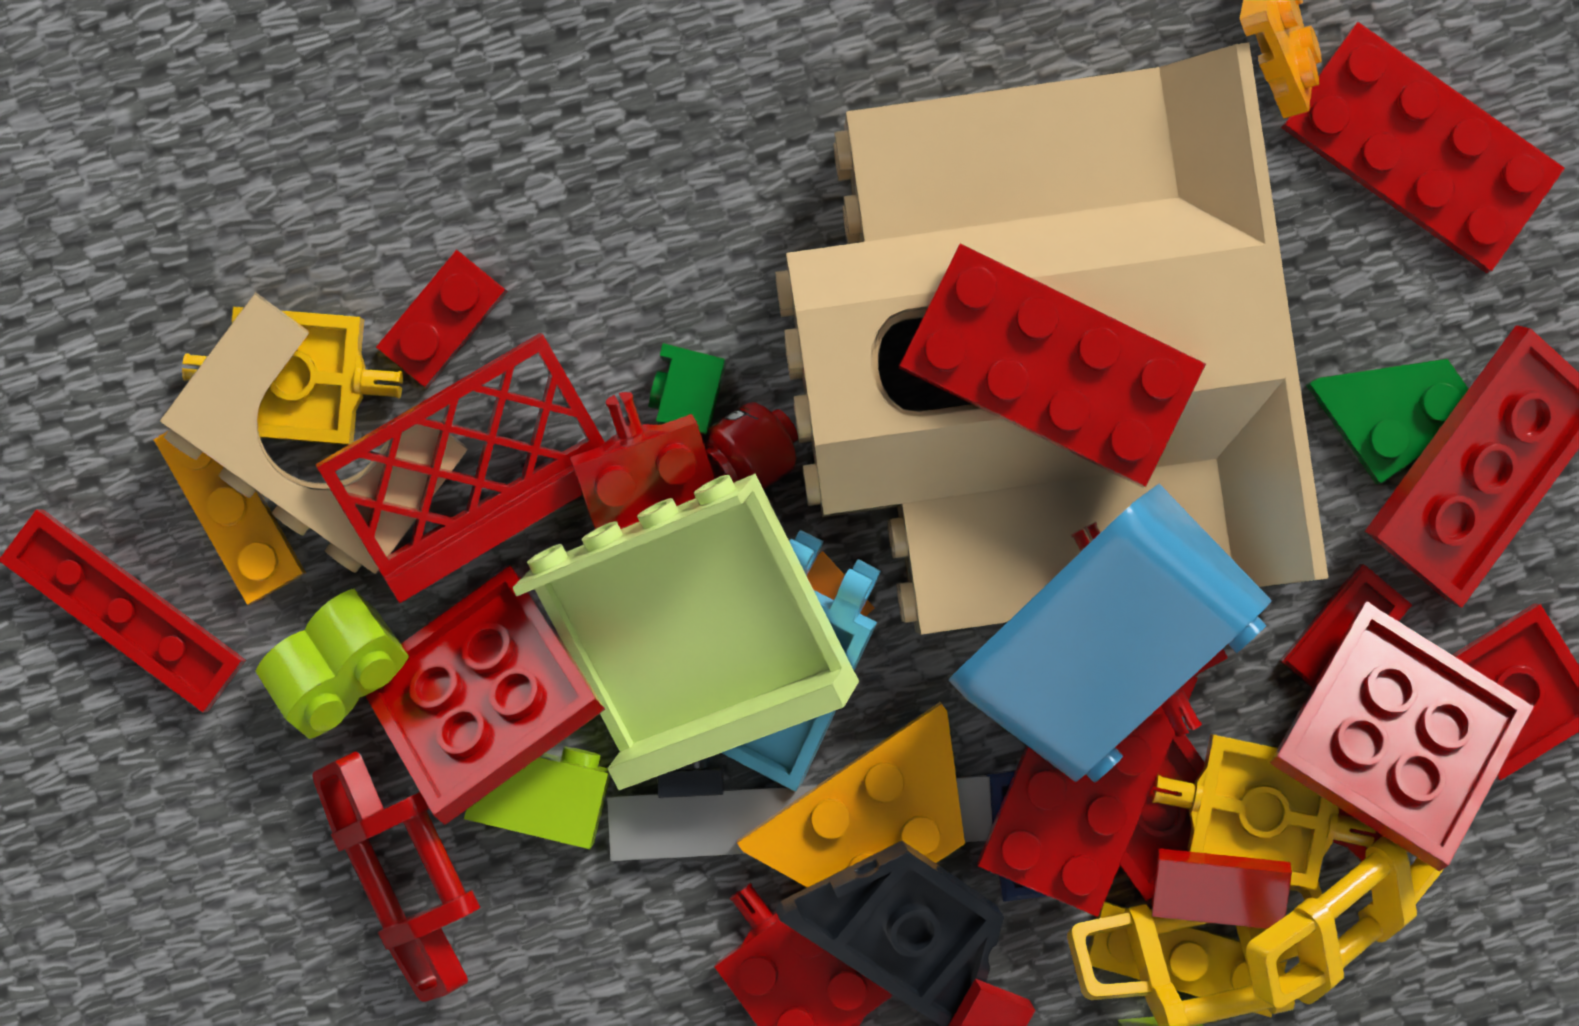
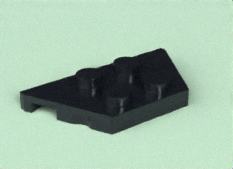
(902, 927)

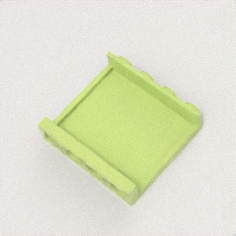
(693, 628)

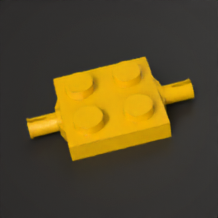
(320, 384)
(1258, 811)

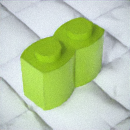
(331, 664)

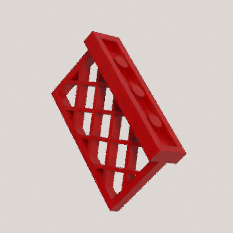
(484, 521)

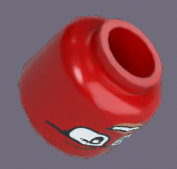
(752, 443)

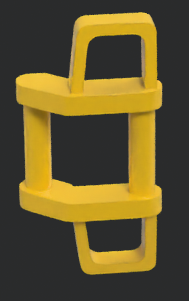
(1312, 926)
(1155, 981)

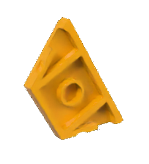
(1286, 49)
(884, 796)

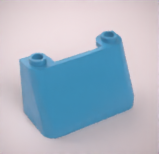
(1113, 637)

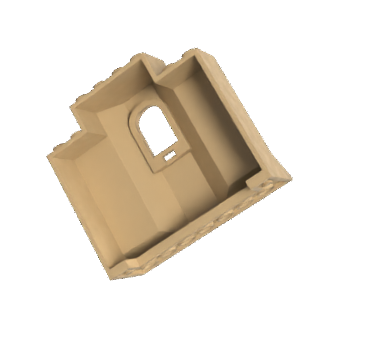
(1122, 195)

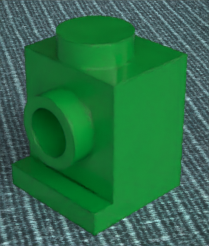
(688, 386)

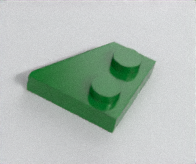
(1390, 411)

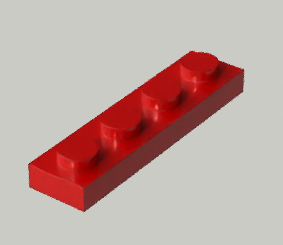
(122, 610)

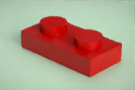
(441, 319)

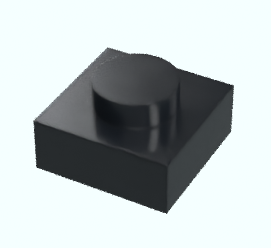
(692, 781)

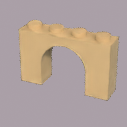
(220, 416)

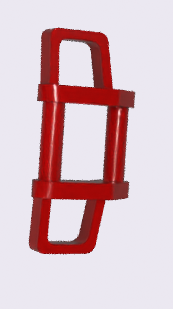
(414, 940)

